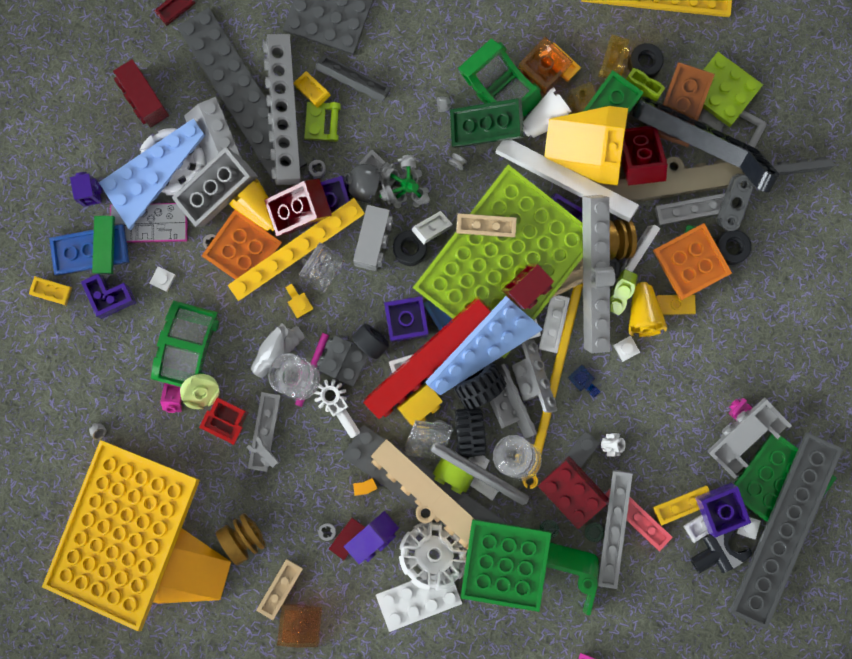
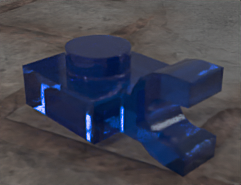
(582, 379)

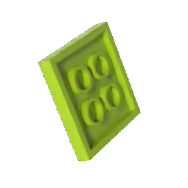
(730, 89)

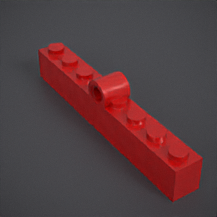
(425, 360)

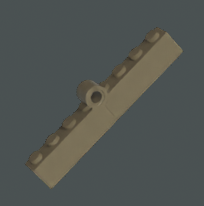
(679, 182)

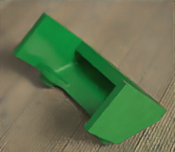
(578, 563)

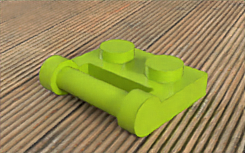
(316, 122)

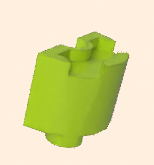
(452, 475)

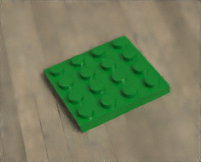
(766, 474)
(505, 565)

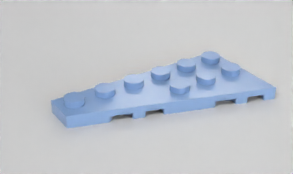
(495, 336)

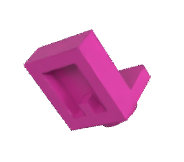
(171, 398)
(738, 406)

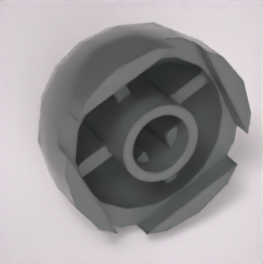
(362, 182)

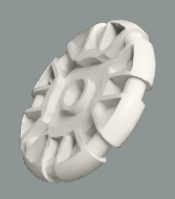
(196, 158)
(428, 565)

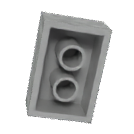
(373, 238)

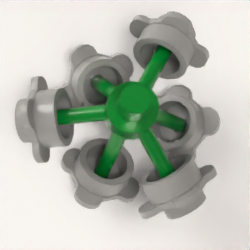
(408, 183)

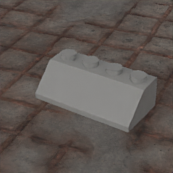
(214, 126)
(214, 187)

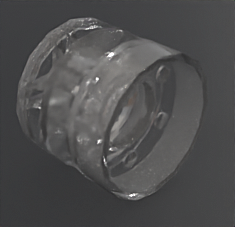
(294, 376)
(527, 456)

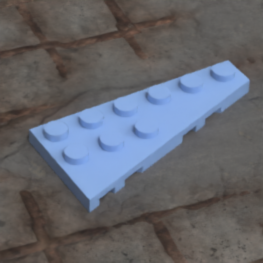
(145, 176)

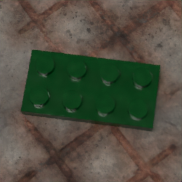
(486, 123)

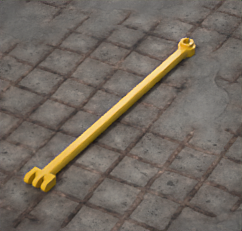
(557, 370)

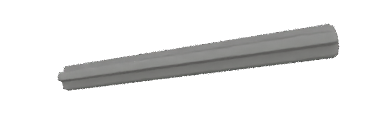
(479, 473)

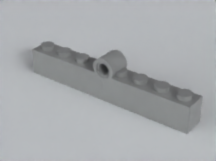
(597, 273)

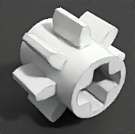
(613, 444)

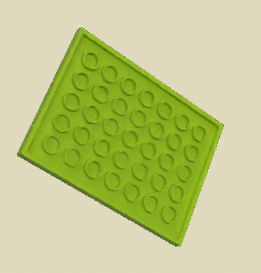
(487, 264)

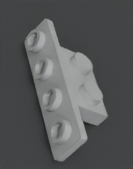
(533, 379)
(510, 408)

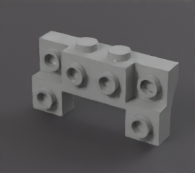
(745, 432)

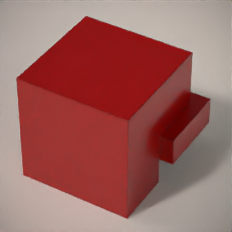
(224, 420)

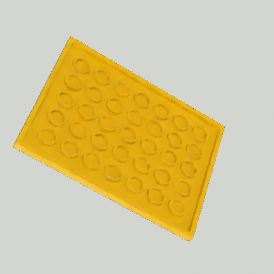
(121, 535)

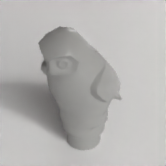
(278, 342)

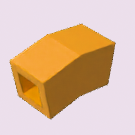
(364, 487)

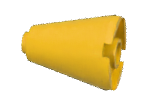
(252, 205)
(645, 312)

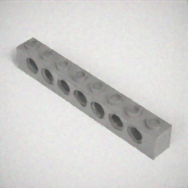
(281, 45)

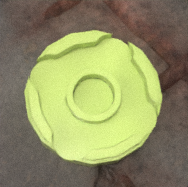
(199, 391)

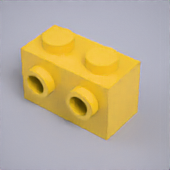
(420, 404)

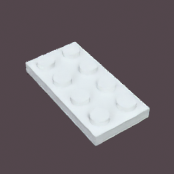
(411, 603)

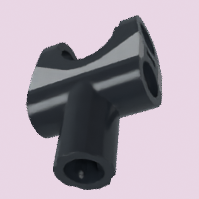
(720, 554)

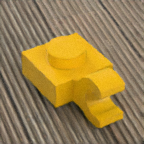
(299, 304)

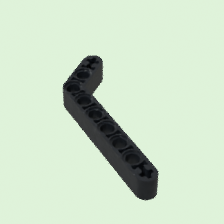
(710, 140)

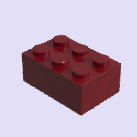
(139, 94)
(643, 156)
(298, 207)
(528, 286)
(573, 492)

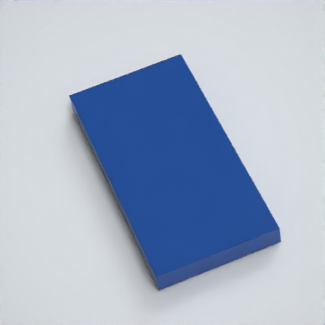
(75, 251)

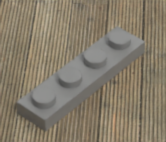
(689, 209)
(264, 428)

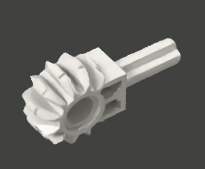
(337, 406)

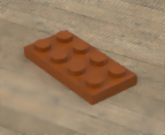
(687, 94)

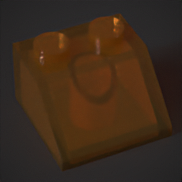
(545, 65)
(299, 625)

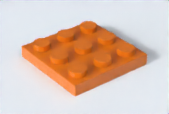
(240, 246)
(692, 261)

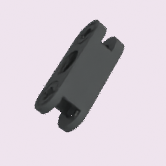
(735, 213)

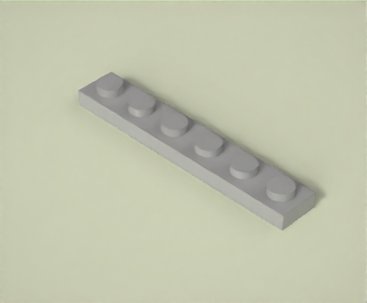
(615, 529)

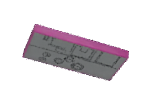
(158, 224)

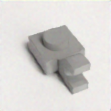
(267, 457)

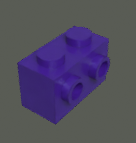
(86, 189)

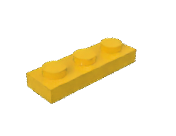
(679, 506)

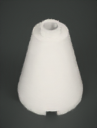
(549, 107)

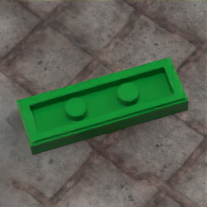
(103, 245)

